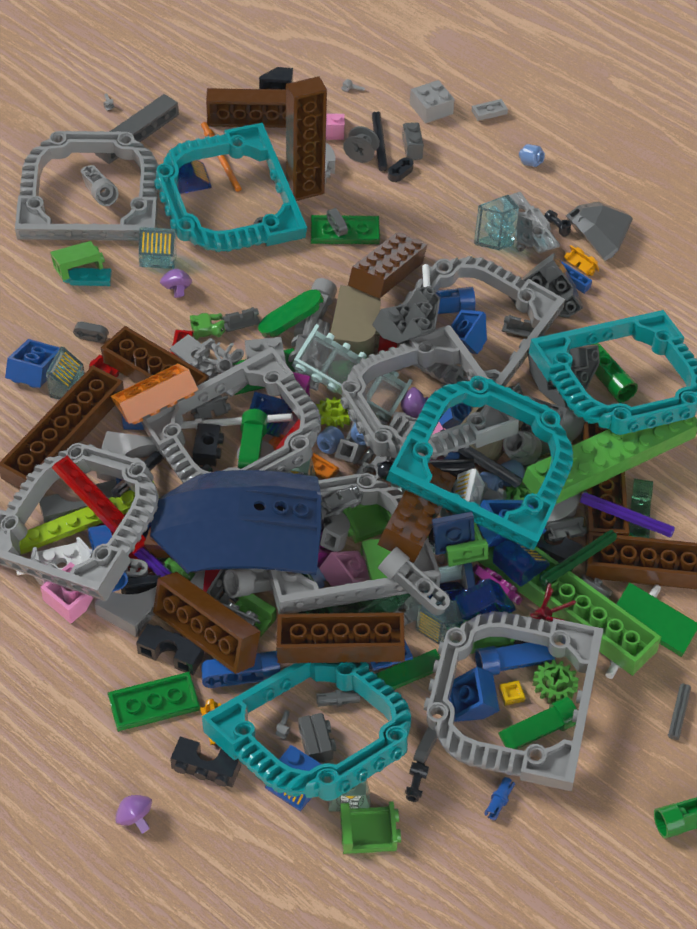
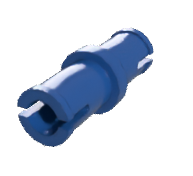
(499, 798)

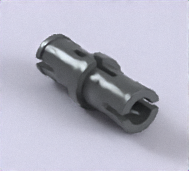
(337, 698)

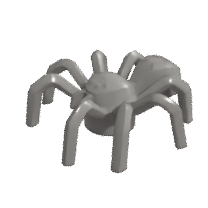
(223, 364)

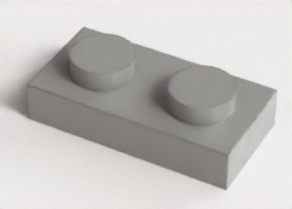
(489, 109)

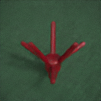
(545, 612)

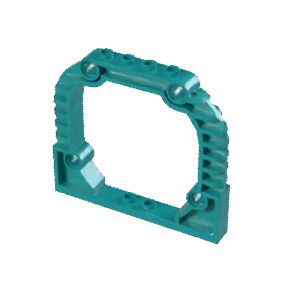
(237, 142)
(654, 329)
(519, 525)
(236, 735)

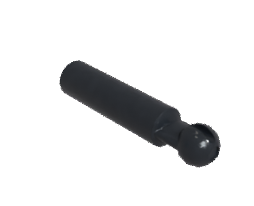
(452, 466)

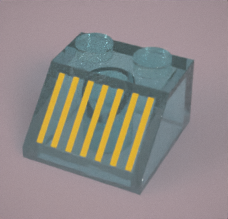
(157, 248)
(63, 373)
(436, 626)

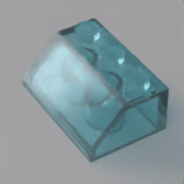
(496, 223)

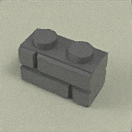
(412, 141)
(315, 737)

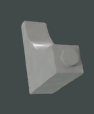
(128, 444)
(128, 611)

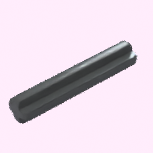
(679, 711)

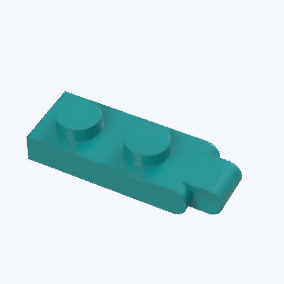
(89, 277)

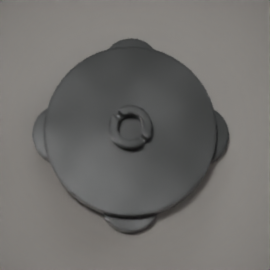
(597, 584)

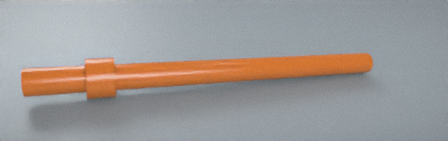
(209, 132)

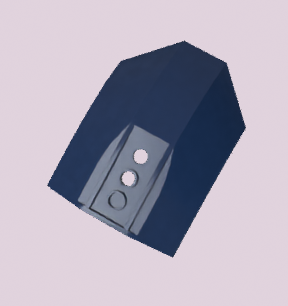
(215, 524)

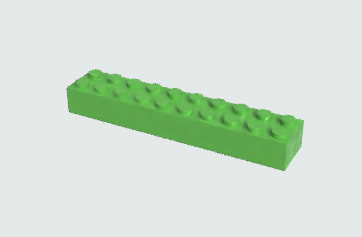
(612, 454)
(623, 637)

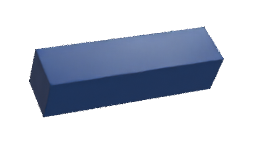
(581, 281)

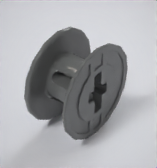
(361, 144)

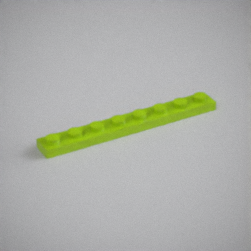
(70, 524)

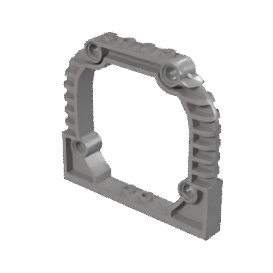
(31, 216)
(541, 308)
(436, 347)
(262, 370)
(108, 561)
(297, 593)
(556, 763)

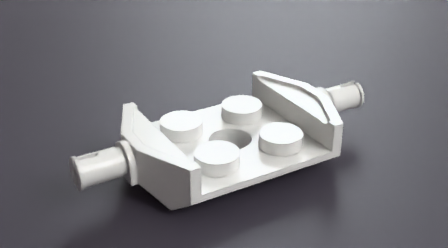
(74, 553)

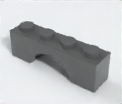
(56, 507)

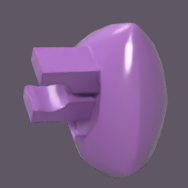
(176, 280)
(413, 402)
(132, 810)

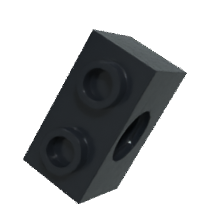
(207, 444)

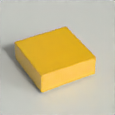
(512, 693)

